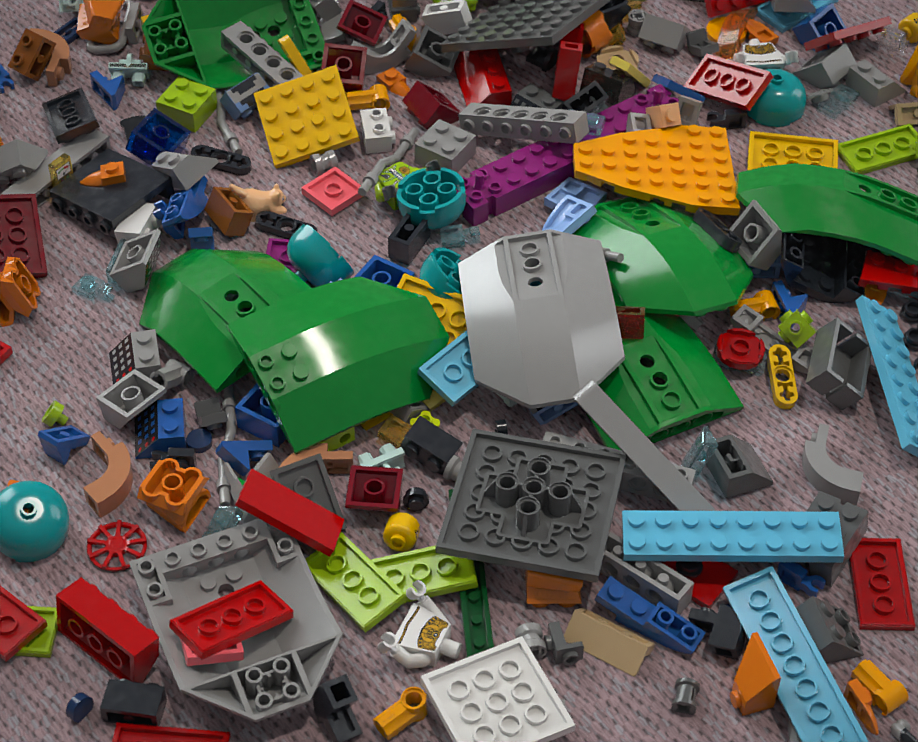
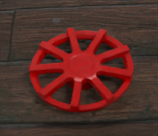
(116, 545)

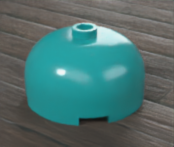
(781, 100)
(432, 197)
(315, 258)
(442, 272)
(35, 533)

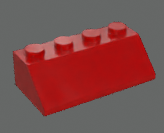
(482, 77)
(106, 631)

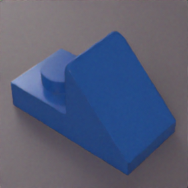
(109, 90)
(201, 238)
(785, 300)
(60, 440)
(238, 453)

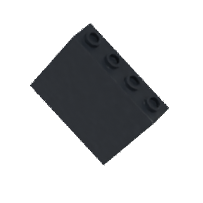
(110, 204)

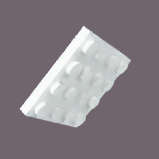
(498, 697)

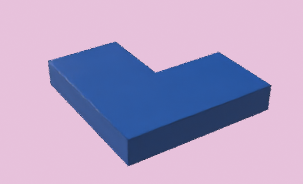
(675, 87)

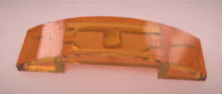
(732, 30)

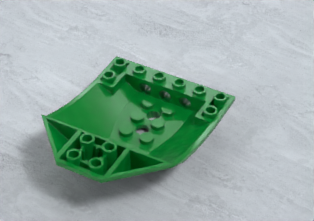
(187, 35)
(833, 205)
(667, 258)
(191, 310)
(693, 385)

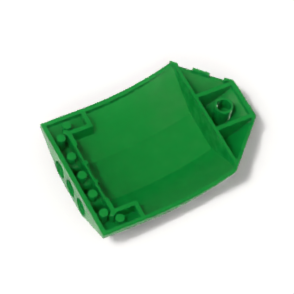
(339, 355)

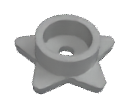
(819, 96)

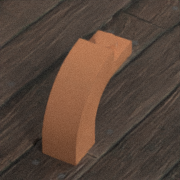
(60, 58)
(335, 461)
(115, 484)

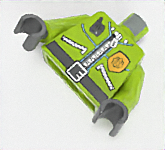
(388, 181)

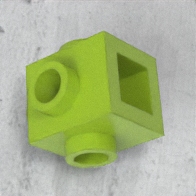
(799, 336)

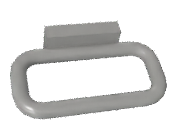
(130, 30)

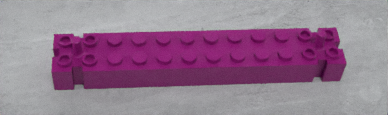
(542, 164)

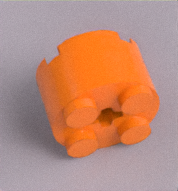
(595, 34)

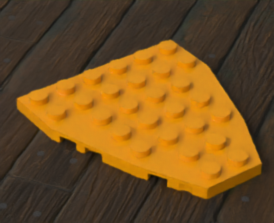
(665, 163)

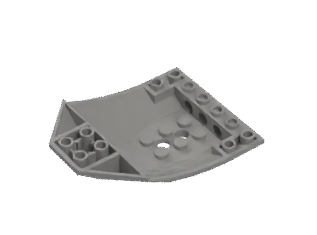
(545, 338)
(279, 664)

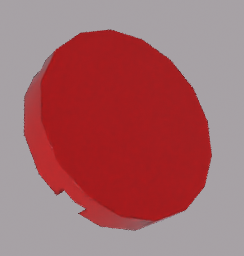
(740, 349)

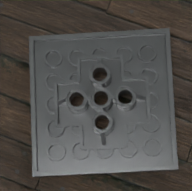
(521, 24)
(532, 505)

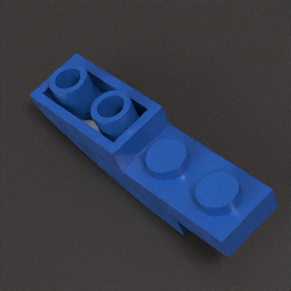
(186, 204)
(652, 621)

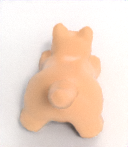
(261, 200)

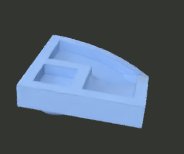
(576, 189)
(569, 215)

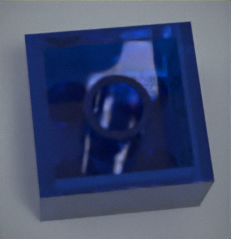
(157, 135)

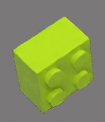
(188, 103)

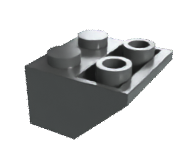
(737, 467)
(830, 630)

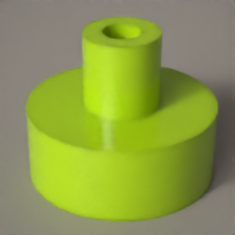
(54, 414)

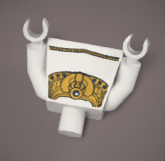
(764, 56)
(422, 634)

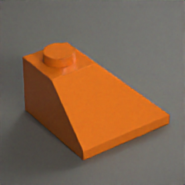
(756, 679)

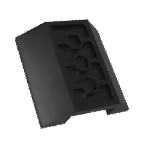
(823, 266)

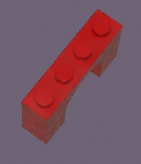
(568, 64)

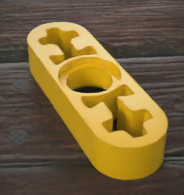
(294, 55)
(786, 368)

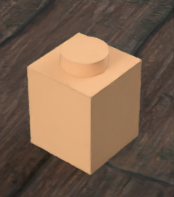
(664, 115)

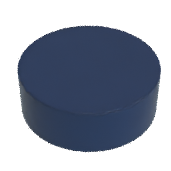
(199, 440)
(79, 707)

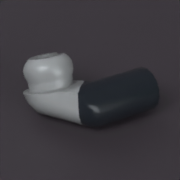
(901, 731)

